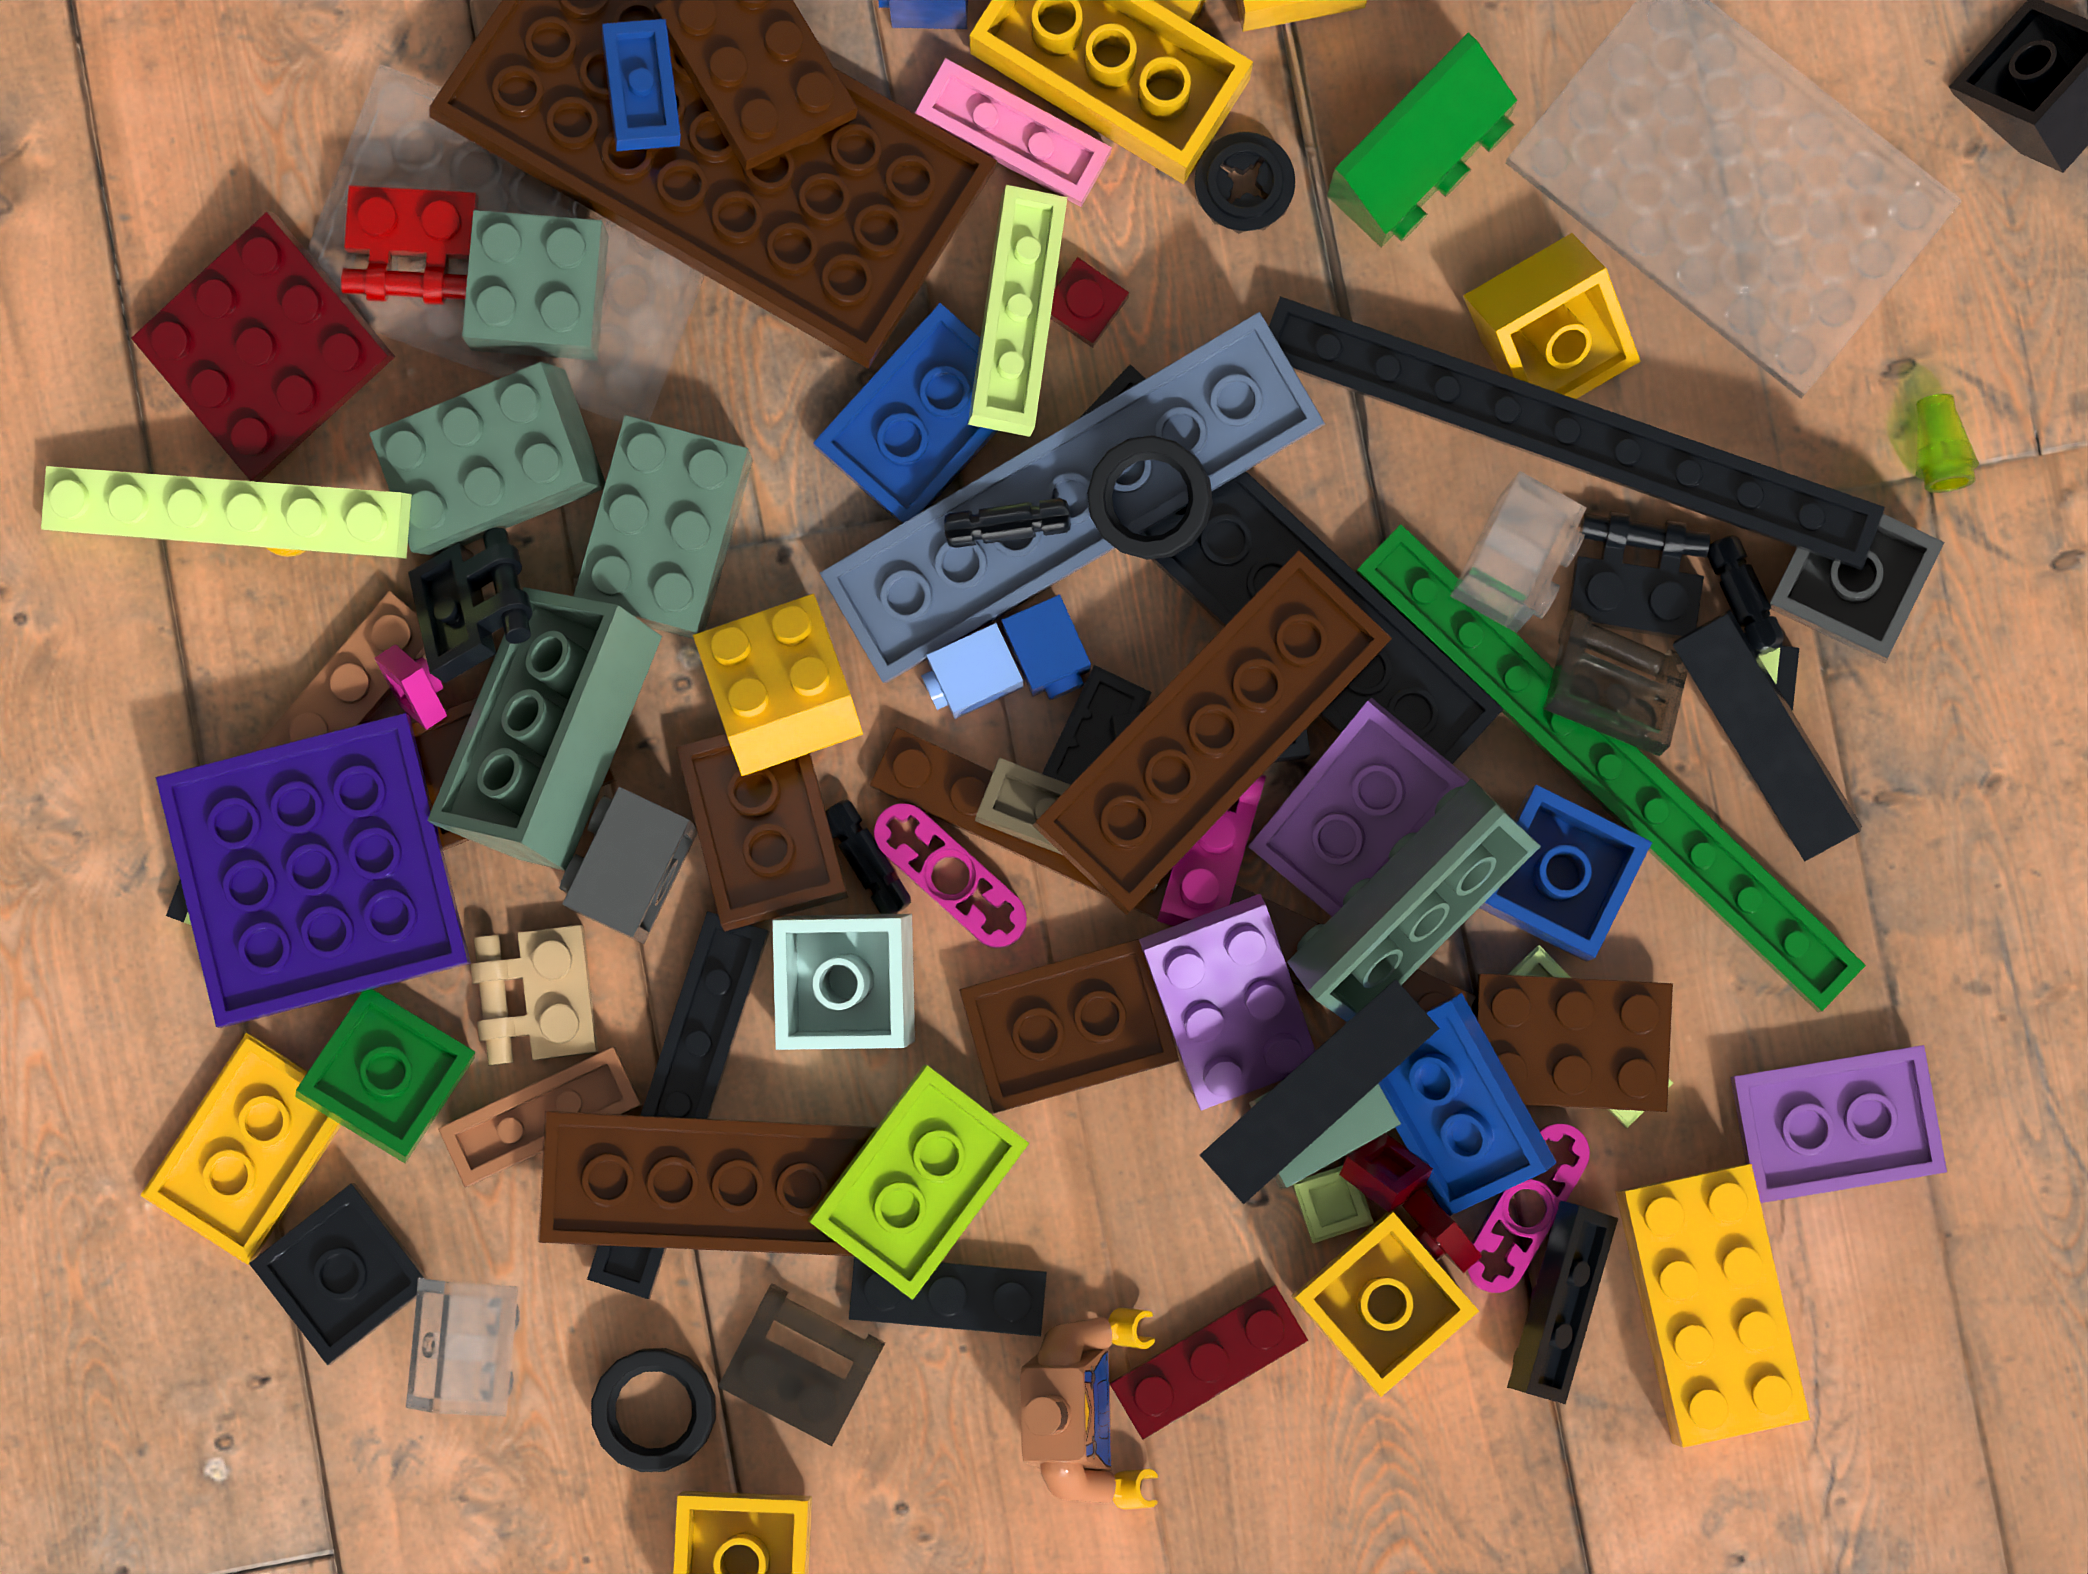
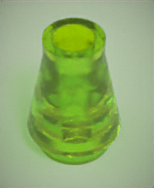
(1943, 447)

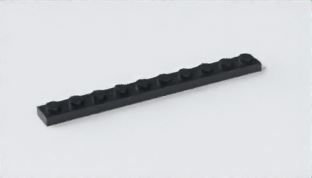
(1577, 434)

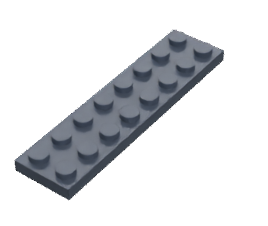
(1221, 402)

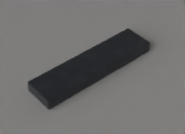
(1767, 735)
(1319, 1091)

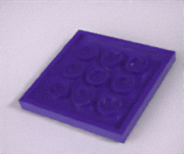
(312, 870)

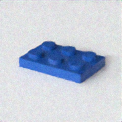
(910, 421)
(1464, 1113)

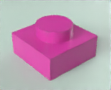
(412, 685)

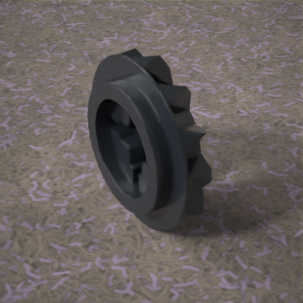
(1239, 154)

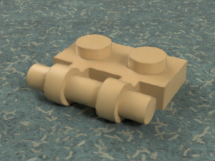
(555, 993)

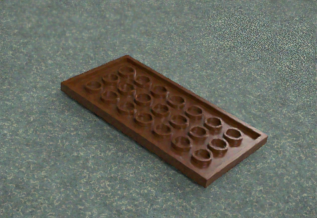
(814, 236)

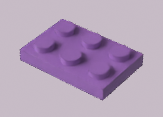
(1355, 807)
(1229, 1001)
(1839, 1124)

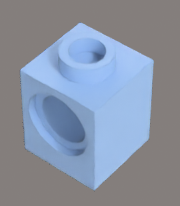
(972, 672)

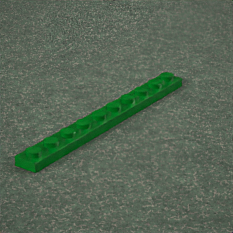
(1616, 775)

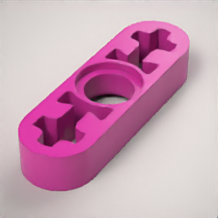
(925, 833)
(1515, 1257)

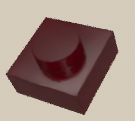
(1086, 302)
(1386, 1172)
(1440, 1232)

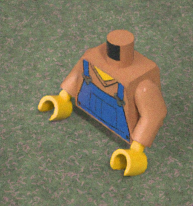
(1069, 1411)

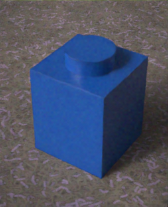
(1047, 648)

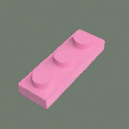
(1014, 132)

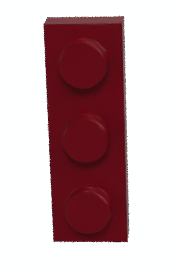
(1208, 1361)

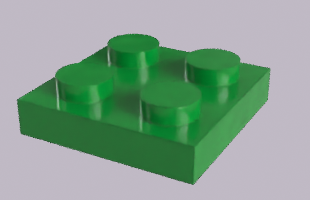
(385, 1074)

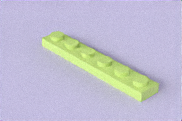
(226, 512)

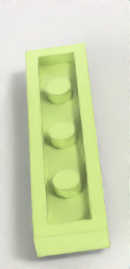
(1017, 311)

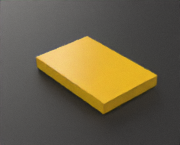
(243, 1152)

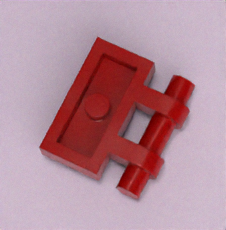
(408, 224)

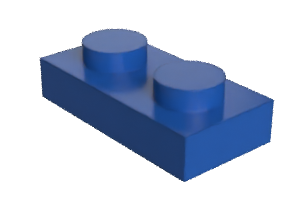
(641, 85)

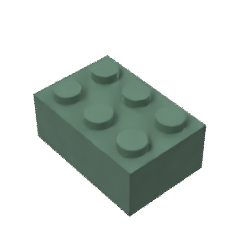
(489, 458)
(664, 525)

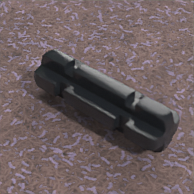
(1007, 522)
(1745, 594)
(867, 859)

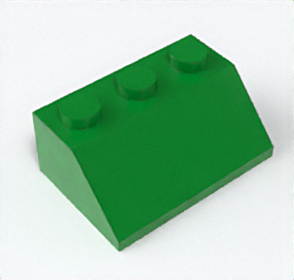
(1424, 144)

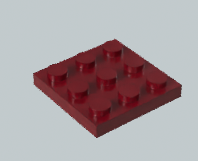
(262, 347)

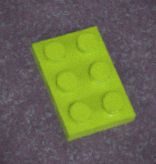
(918, 1181)

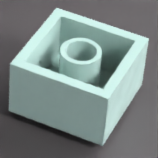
(843, 981)

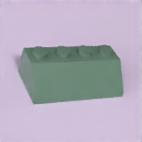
(546, 729)
(1412, 901)

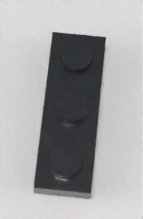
(955, 1299)
(1562, 1302)

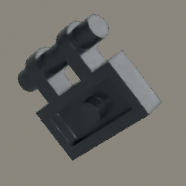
(1636, 596)
(452, 608)

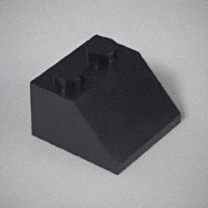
(2033, 84)

